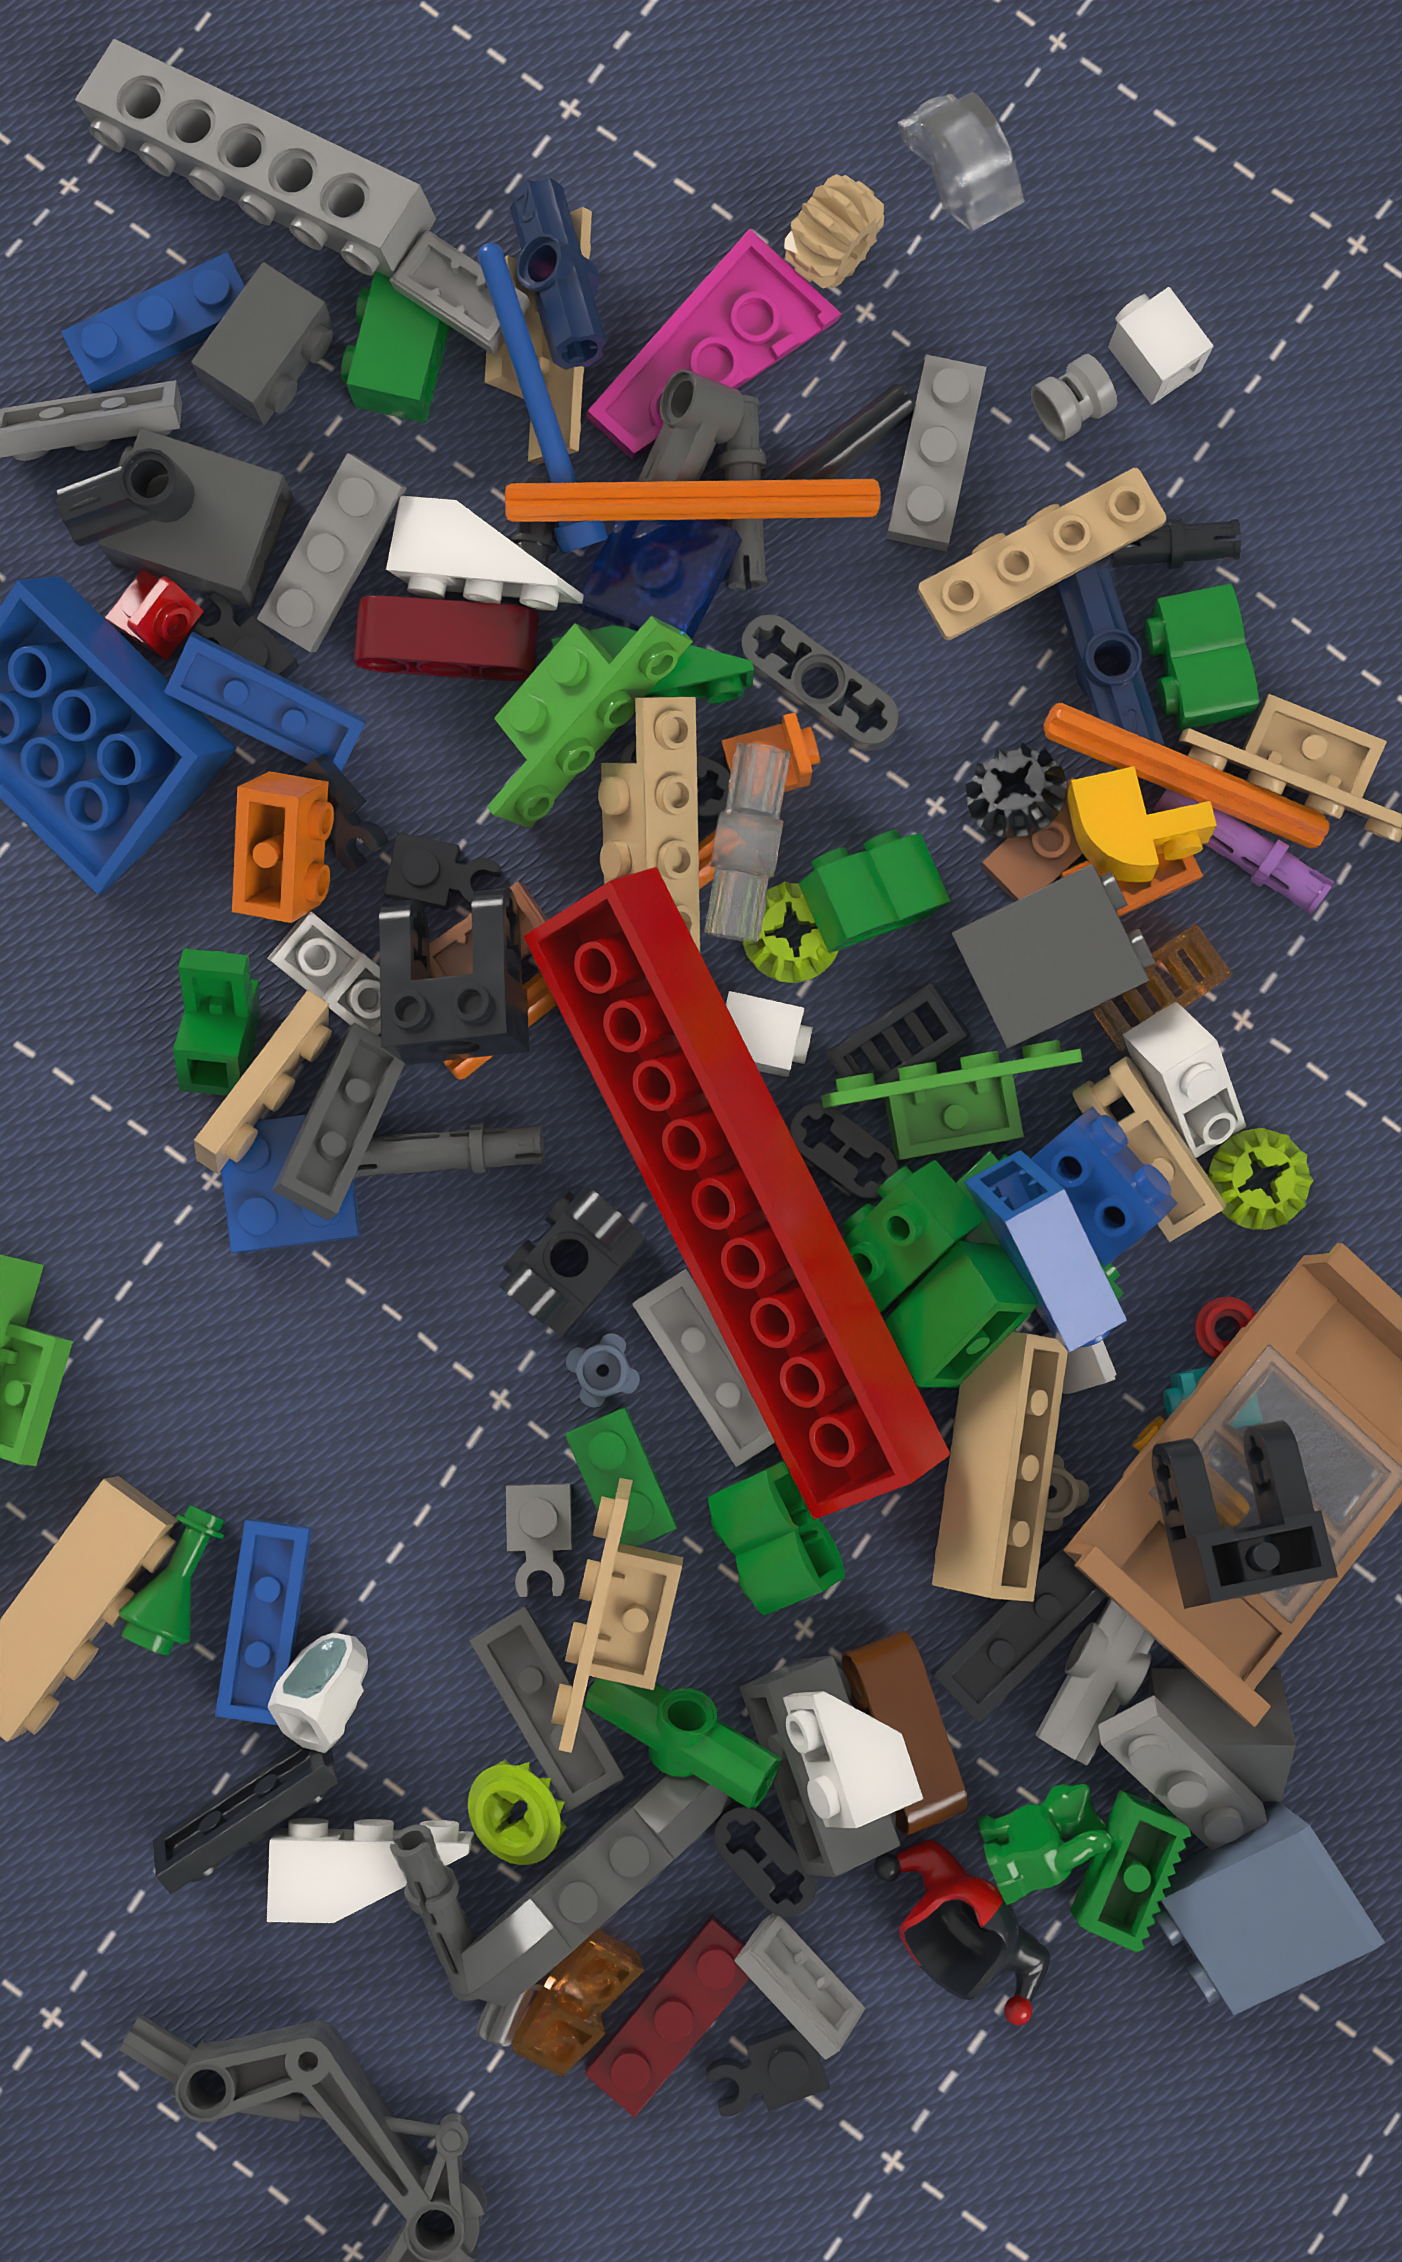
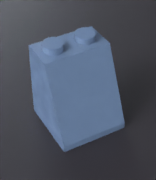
(1264, 1913)

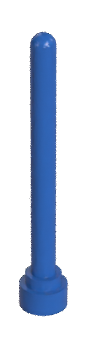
(569, 534)

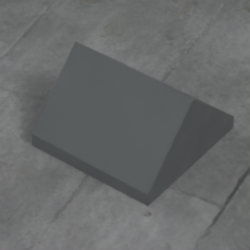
(1255, 1754)

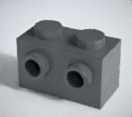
(264, 345)

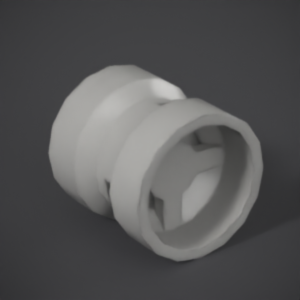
(1074, 397)

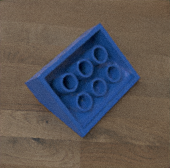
(90, 737)

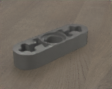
(865, 698)

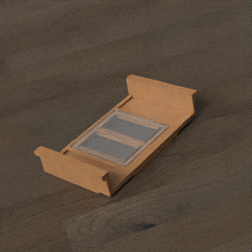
(1332, 1369)

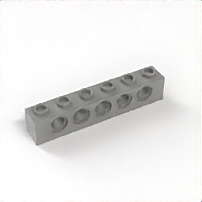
(214, 139)

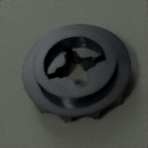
(1017, 814)

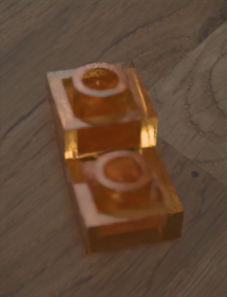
(568, 2008)

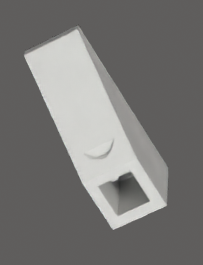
(449, 548)
(335, 1872)

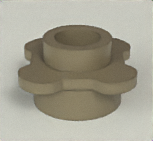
(1068, 1495)

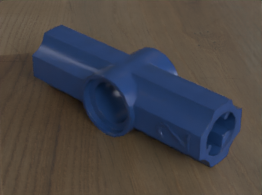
(557, 274)
(1099, 628)

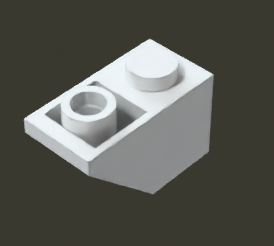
(1186, 1077)
(852, 1760)

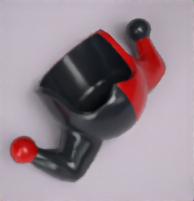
(965, 1930)

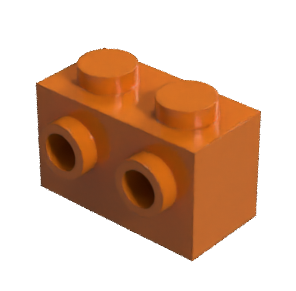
(281, 846)

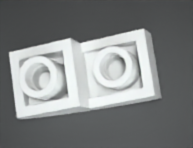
(332, 970)

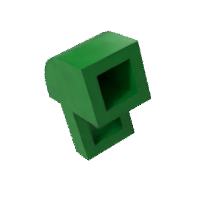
(217, 1022)

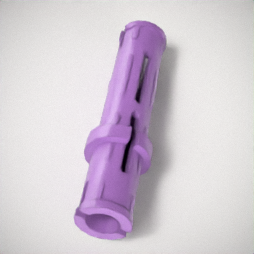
(1260, 857)

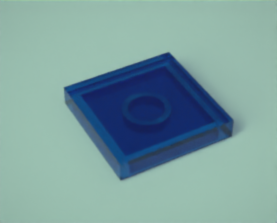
(660, 572)

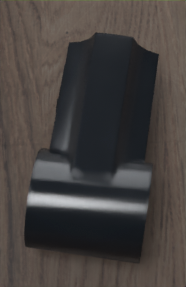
(120, 500)

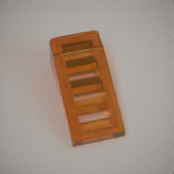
(1204, 958)

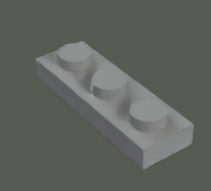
(88, 420)
(936, 453)
(331, 553)
(704, 1364)
(1182, 1773)

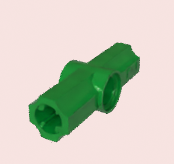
(687, 1737)

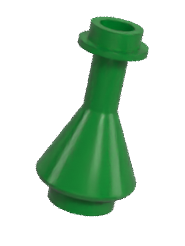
(162, 1608)

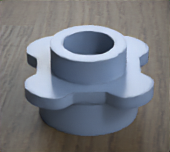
(620, 1376)

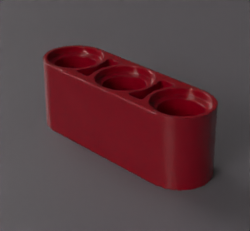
(446, 638)

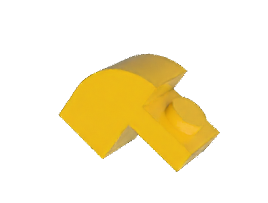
(1120, 835)

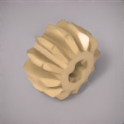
(834, 231)

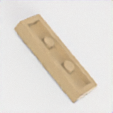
(264, 1083)

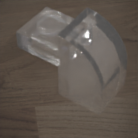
(967, 157)

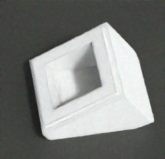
(1087, 1367)

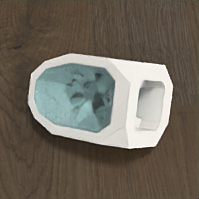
(320, 1691)

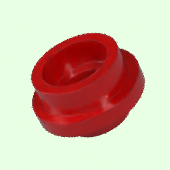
(1209, 1314)

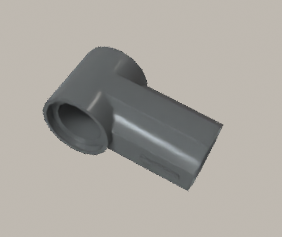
(695, 418)

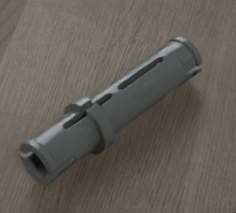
(746, 462)
(458, 1150)
(433, 1894)

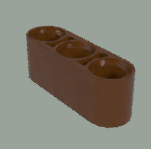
(894, 1689)

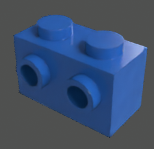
(1106, 1183)

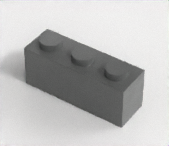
(820, 1848)

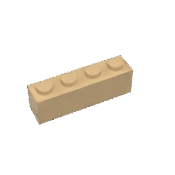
(1001, 1470)
(73, 1596)

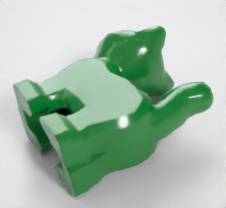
(1028, 1844)

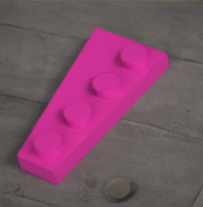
(728, 330)

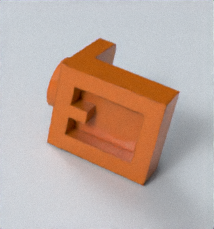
(786, 737)

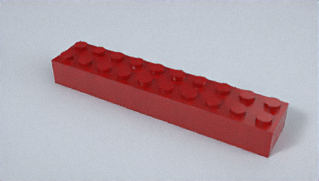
(736, 1194)

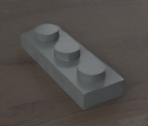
(339, 1124)
(528, 1682)

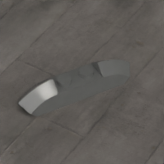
(589, 1886)

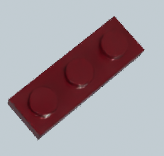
(670, 2017)

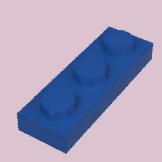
(153, 323)
(263, 703)
(263, 1617)

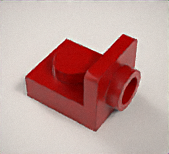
(155, 613)

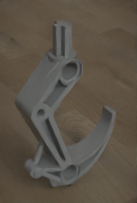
(315, 2061)

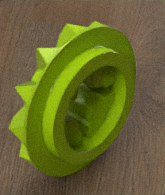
(773, 954)
(1254, 1208)
(490, 1805)

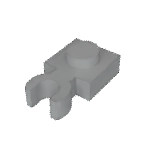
(539, 1524)

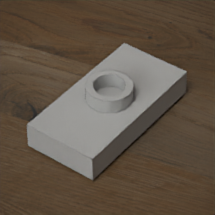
(452, 290)
(800, 1985)

